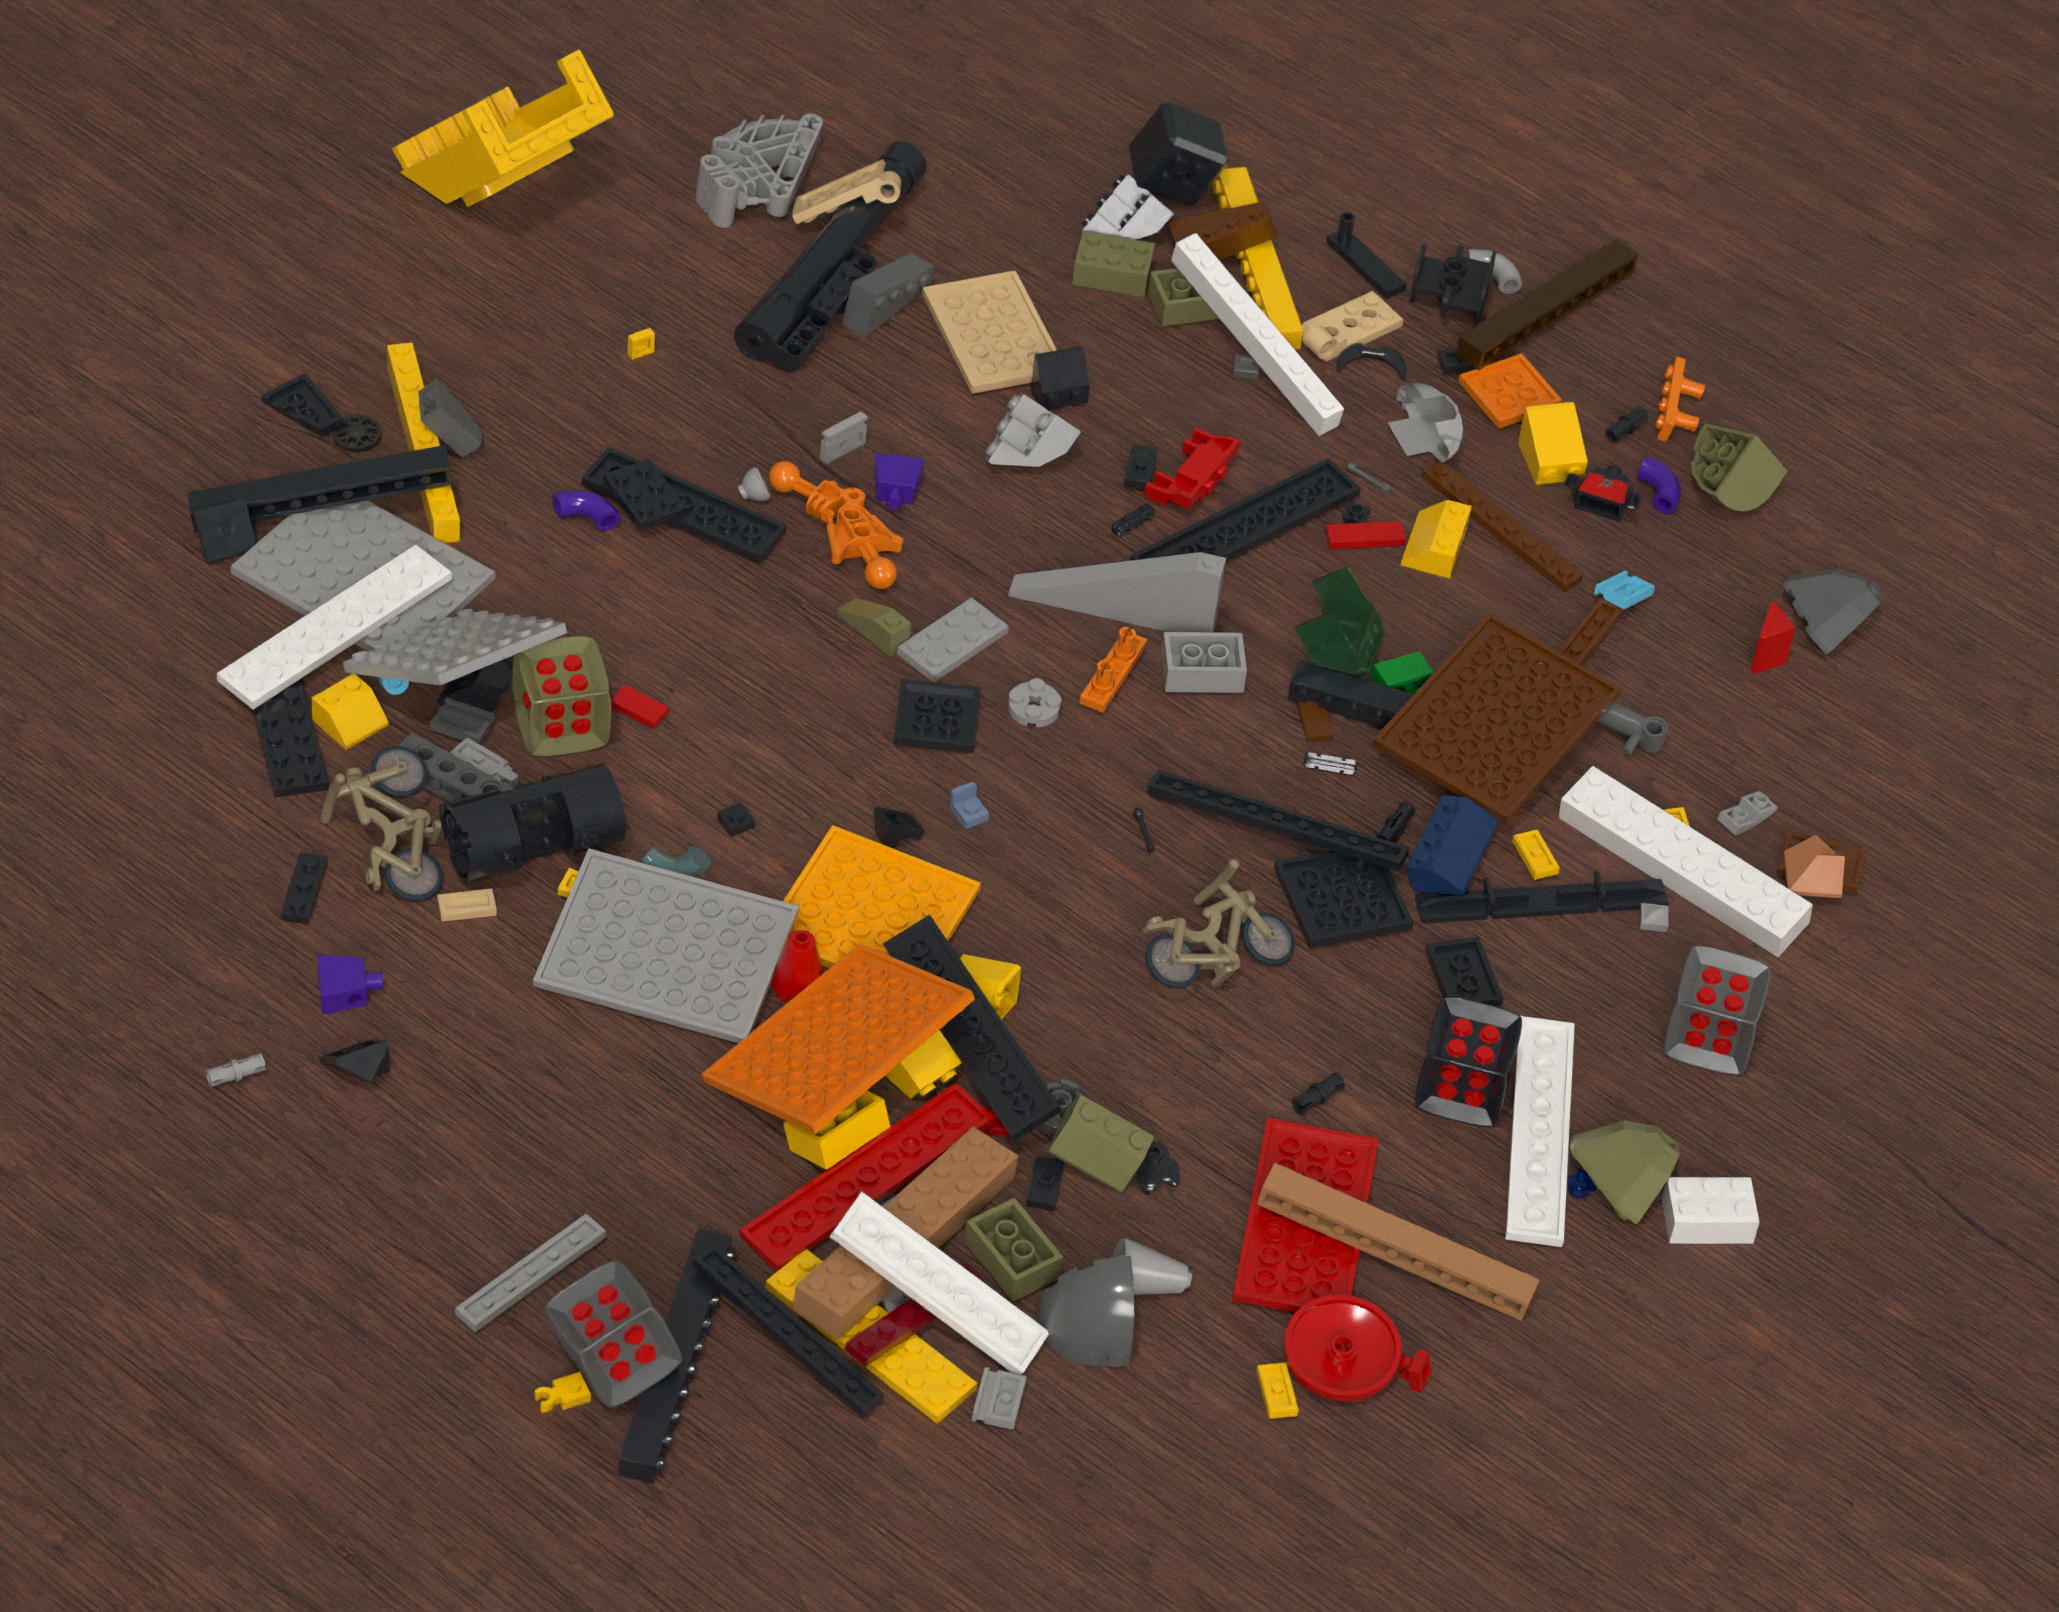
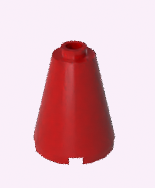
(797, 966)

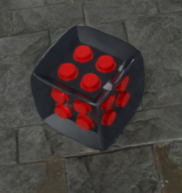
(1468, 1061)

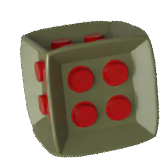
(562, 697)

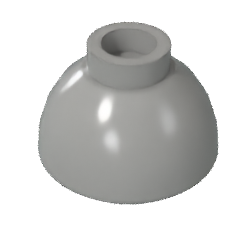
(754, 486)

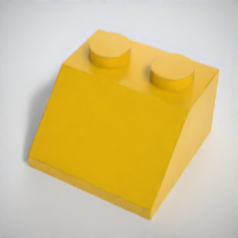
(348, 711)

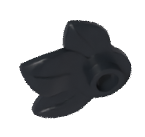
(1157, 1169)

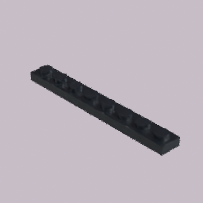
(788, 1330)

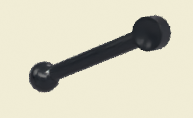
(1138, 813)

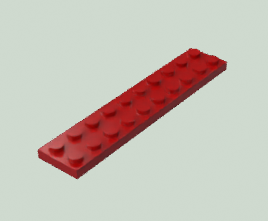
(874, 1169)

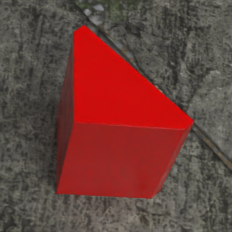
(1773, 640)

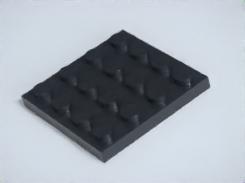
(1341, 898)

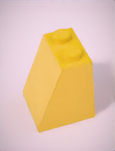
(1552, 442)
(925, 1066)

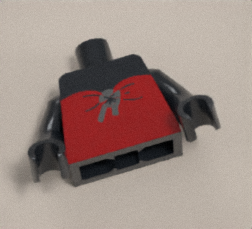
(1603, 492)

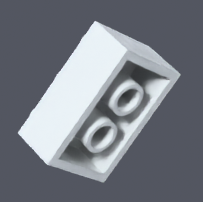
(1710, 1210)

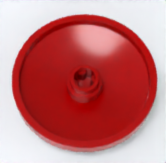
(1342, 1347)

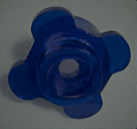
(1580, 1184)

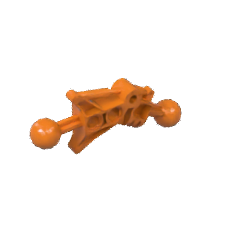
(856, 530)

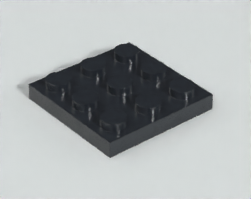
(937, 715)

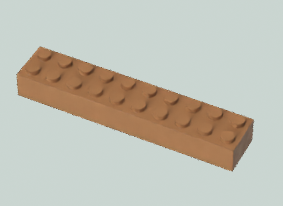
(932, 1205)

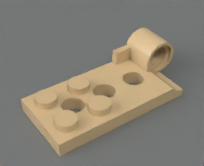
(863, 182)
(1319, 329)

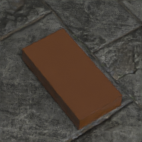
(1314, 722)

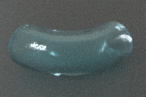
(691, 863)

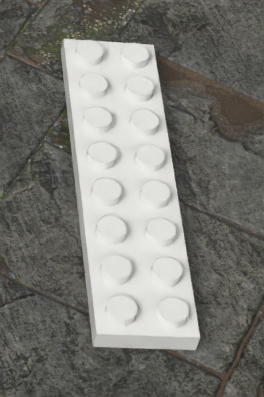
(939, 1284)

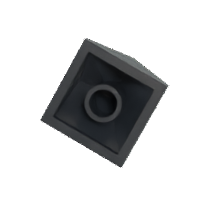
(360, 1060)

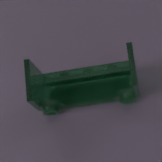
(1348, 629)

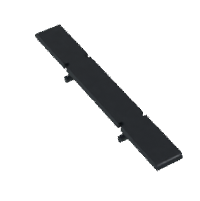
(1540, 900)

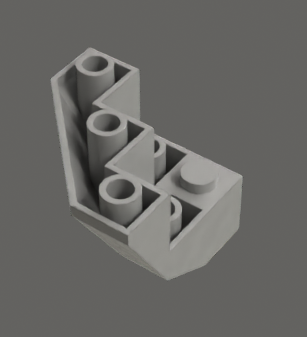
(1029, 435)

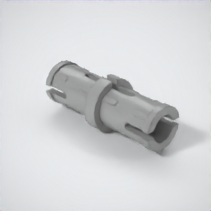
(235, 1070)

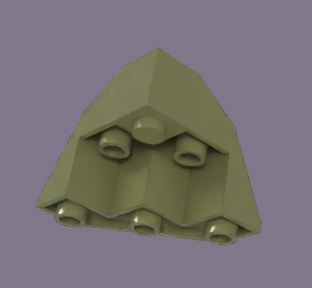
(1627, 1163)

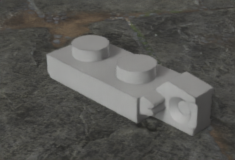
(486, 761)

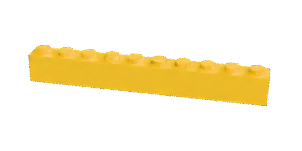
(1260, 262)
(406, 384)

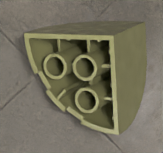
(1735, 467)

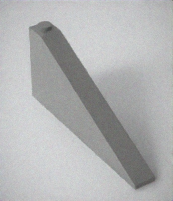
(1153, 593)

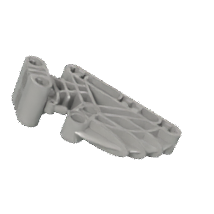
(743, 164)

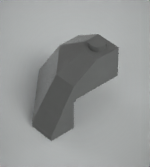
(1832, 603)

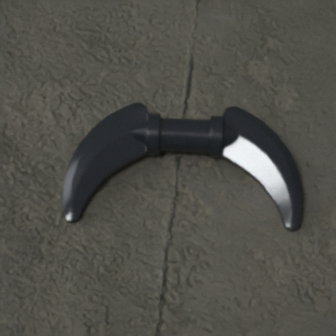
(1387, 354)

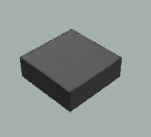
(1245, 367)

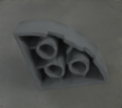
(1091, 1313)

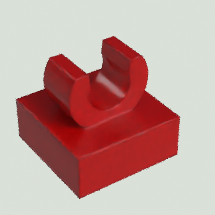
(1416, 1370)

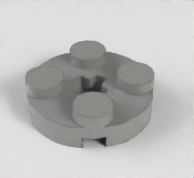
(1038, 692)

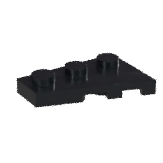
(304, 404)

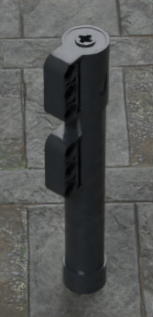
(779, 324)

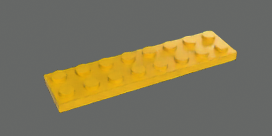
(909, 1369)

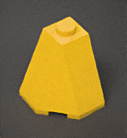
(996, 980)

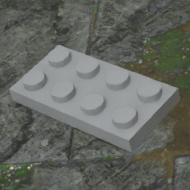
(952, 639)

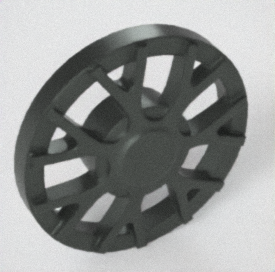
(357, 433)

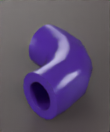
(1664, 482)
(587, 505)

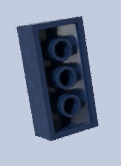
(1451, 846)

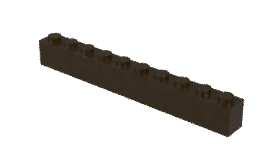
(1546, 305)

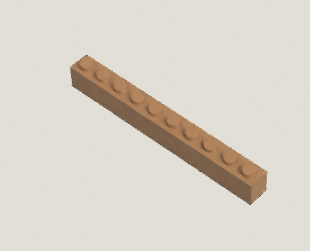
(1398, 1241)

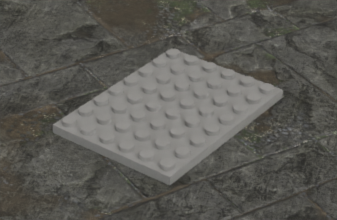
(332, 548)
(666, 946)

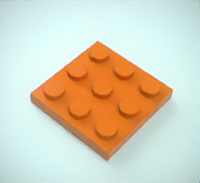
(1507, 388)

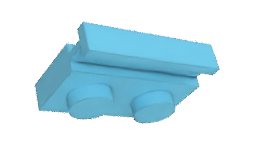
(1624, 590)

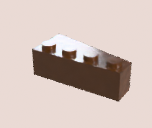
(1228, 229)

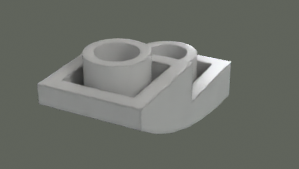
(1749, 813)

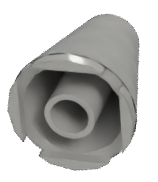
(1153, 1270)

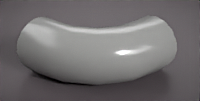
(1504, 270)

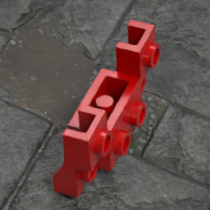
(1199, 473)

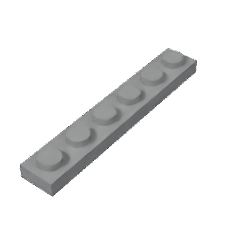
(530, 1272)

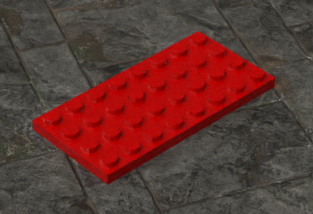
(1283, 1259)

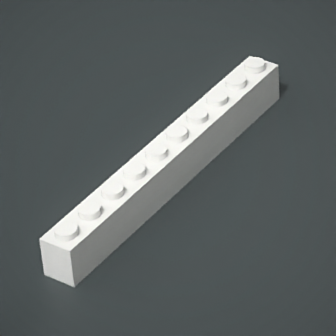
(1257, 334)

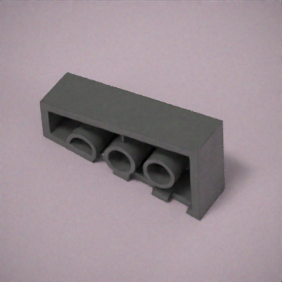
(885, 292)

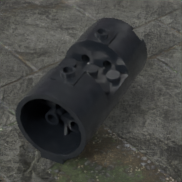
(562, 813)

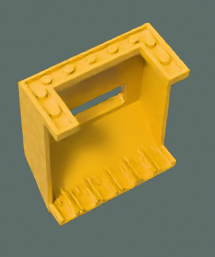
(501, 143)

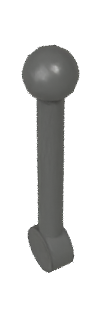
(1385, 488)

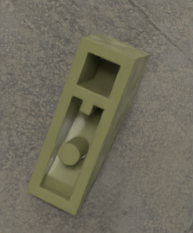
(877, 623)

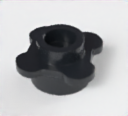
(1355, 513)

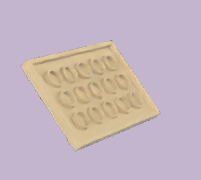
(989, 329)

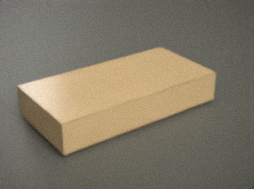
(466, 905)

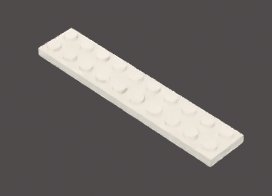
(333, 626)
(1540, 1132)

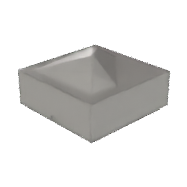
(1654, 917)

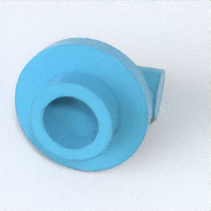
(393, 686)

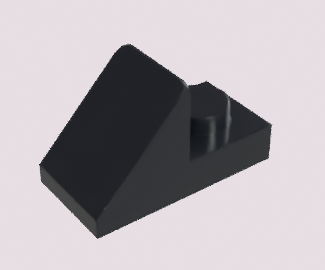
(893, 825)

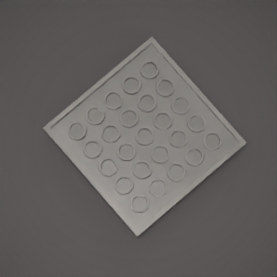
(454, 647)

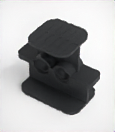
(1456, 281)

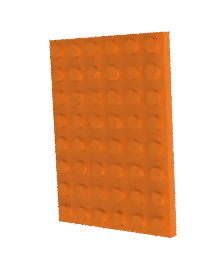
(837, 1037)

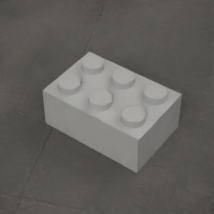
(1203, 662)

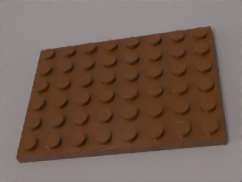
(1497, 717)

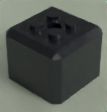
(1178, 154)

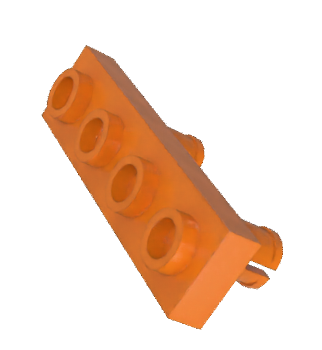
(1671, 390)
(1113, 670)

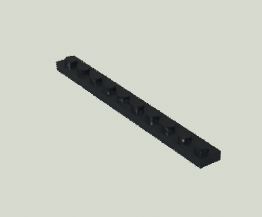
(1278, 820)

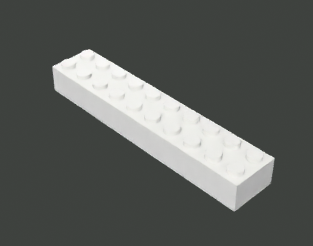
(1685, 861)

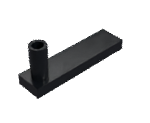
(1363, 259)

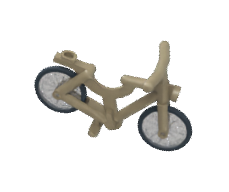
(400, 774)
(1263, 935)

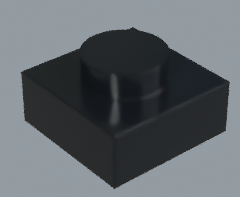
(736, 819)

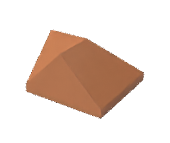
(1814, 869)

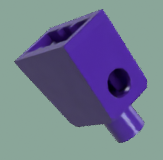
(897, 479)
(344, 982)

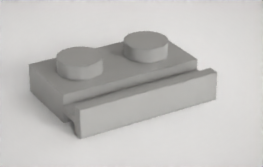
(843, 437)
(999, 1398)

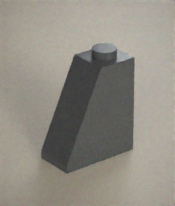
(448, 418)

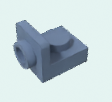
(967, 806)

